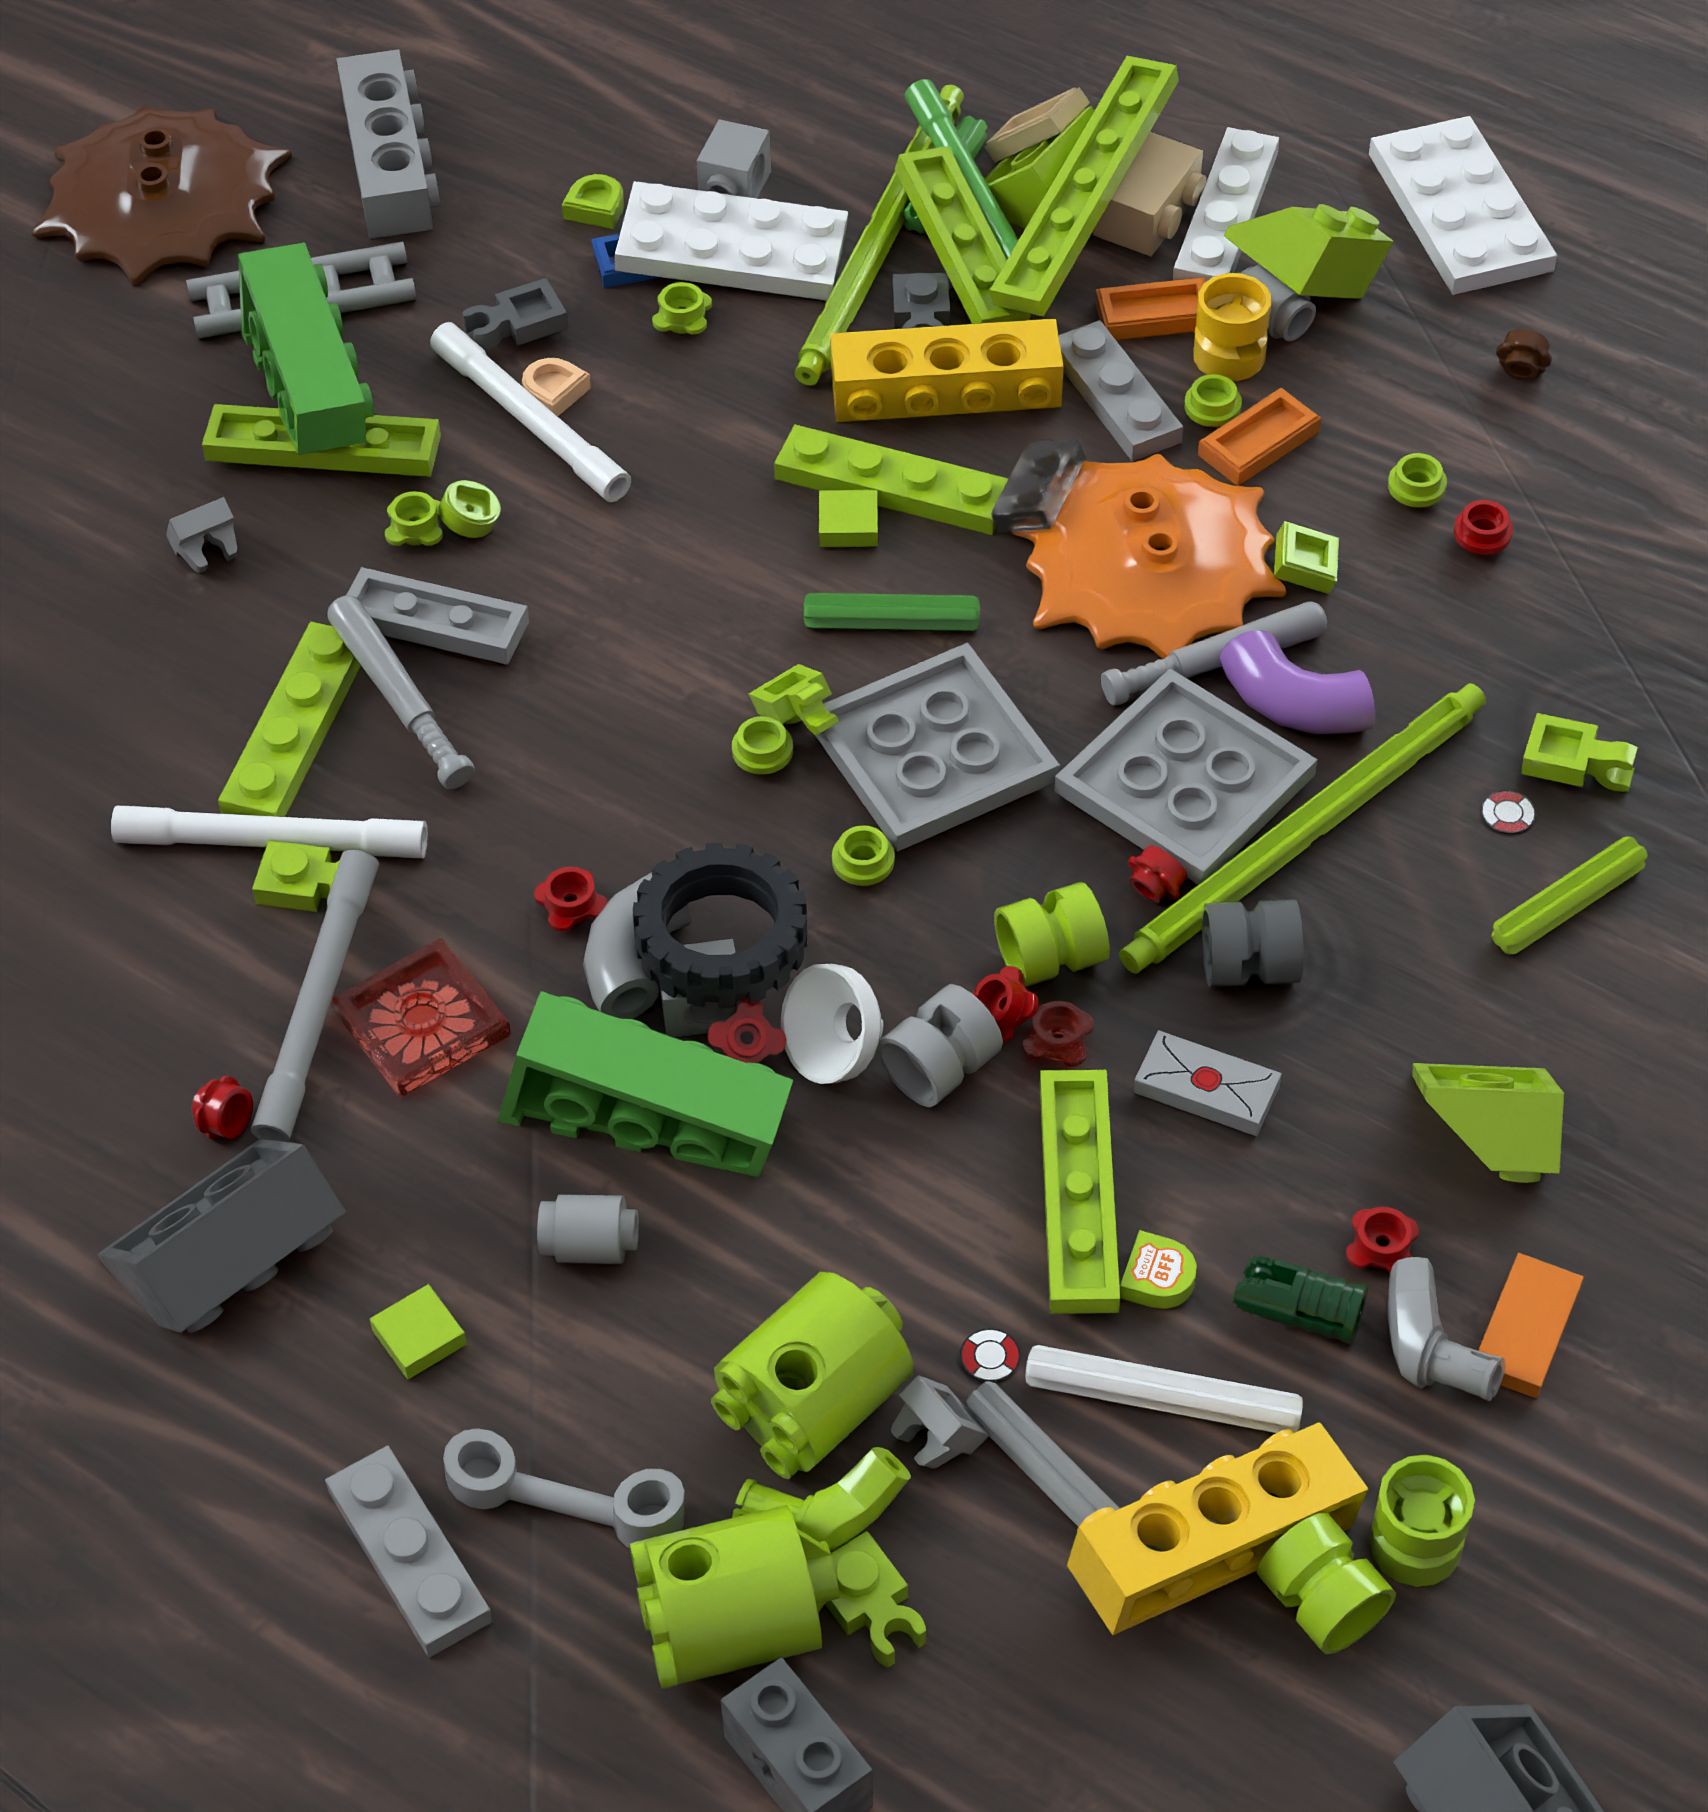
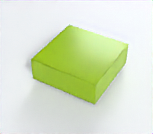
(848, 518)
(1306, 557)
(418, 1331)

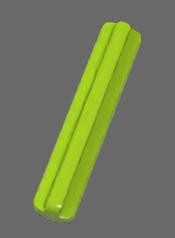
(1569, 895)

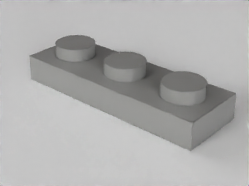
(1118, 392)
(441, 615)
(409, 1551)

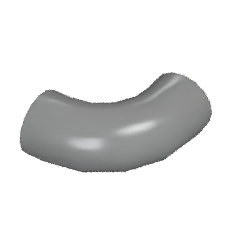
(611, 958)

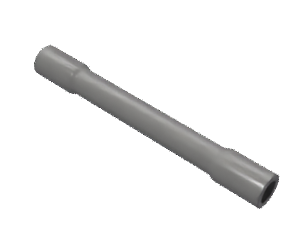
(286, 1084)

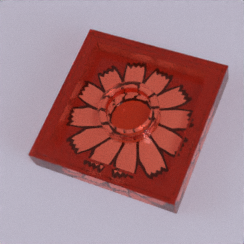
(421, 1017)

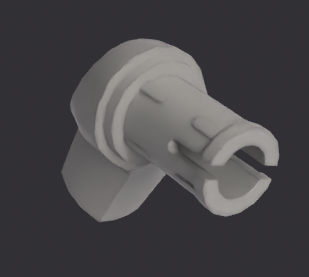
(1421, 1343)

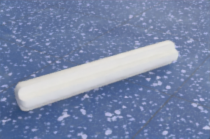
(1163, 1389)

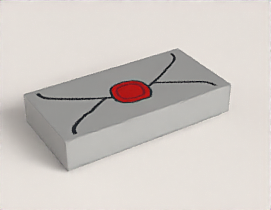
(1207, 1083)

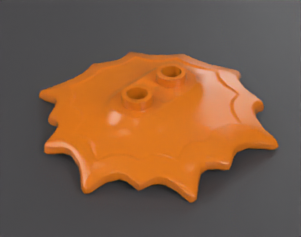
(1107, 562)

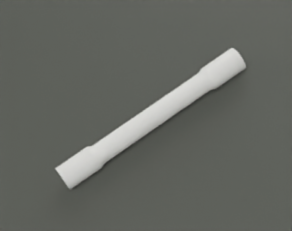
(586, 460)
(169, 826)

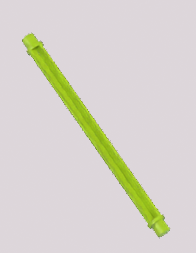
(864, 261)
(1303, 826)

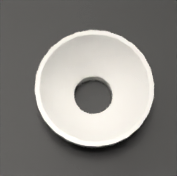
(816, 1023)

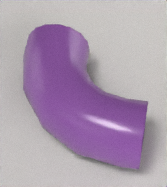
(1293, 695)

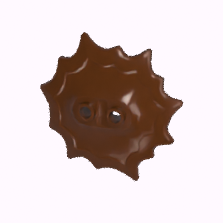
(159, 190)

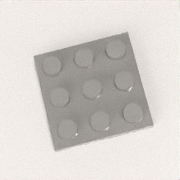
(935, 747)
(1186, 775)

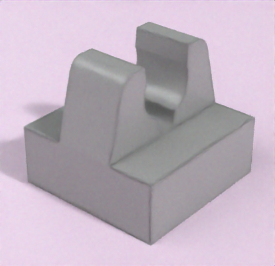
(202, 525)
(948, 1420)

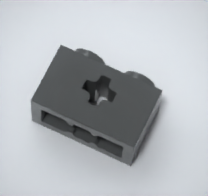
(795, 1745)

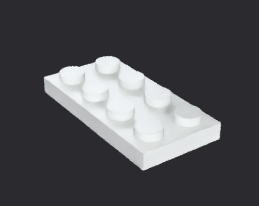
(1462, 205)
(731, 241)

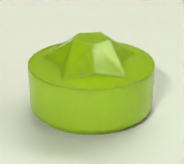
(469, 509)

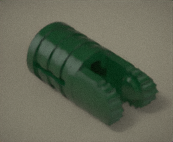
(1302, 1298)

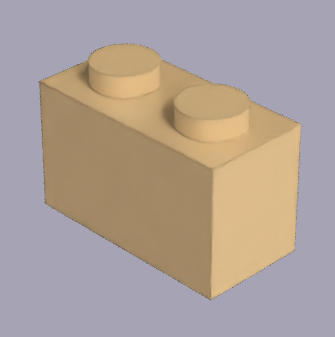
(1153, 195)

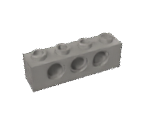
(386, 145)

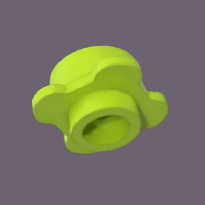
(682, 309)
(414, 520)

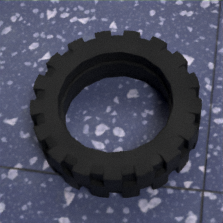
(720, 977)

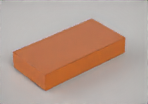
(1149, 308)
(1259, 436)
(1530, 1321)

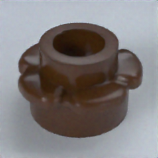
(1524, 354)

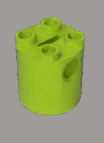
(813, 1372)
(732, 1594)

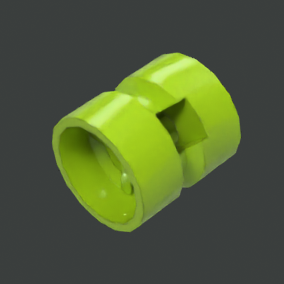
(1058, 932)
(1421, 1520)
(1334, 1593)

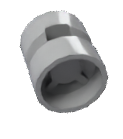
(945, 1040)

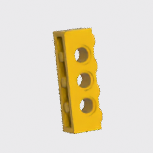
(946, 370)
(1136, 1583)

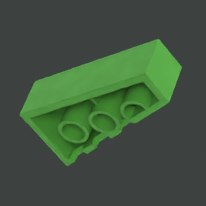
(302, 348)
(642, 1088)

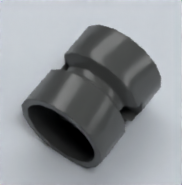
(1252, 943)

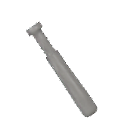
(1288, 626)
(391, 678)

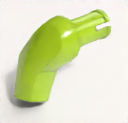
(841, 1509)

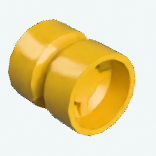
(1232, 326)

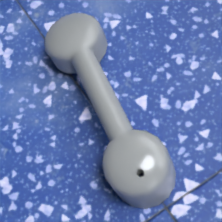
(484, 1475)

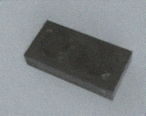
(1038, 485)

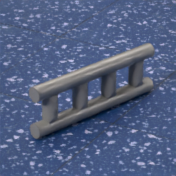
(376, 259)

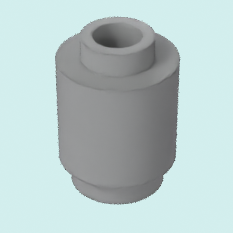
(1290, 312)
(587, 1229)

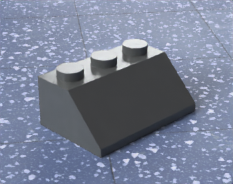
(225, 1234)
(1492, 1763)

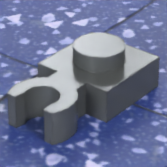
(921, 300)
(519, 312)

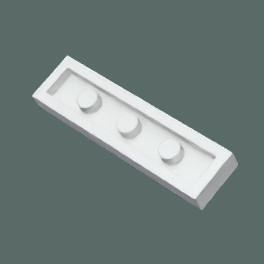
(1227, 199)

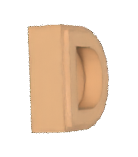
(556, 383)

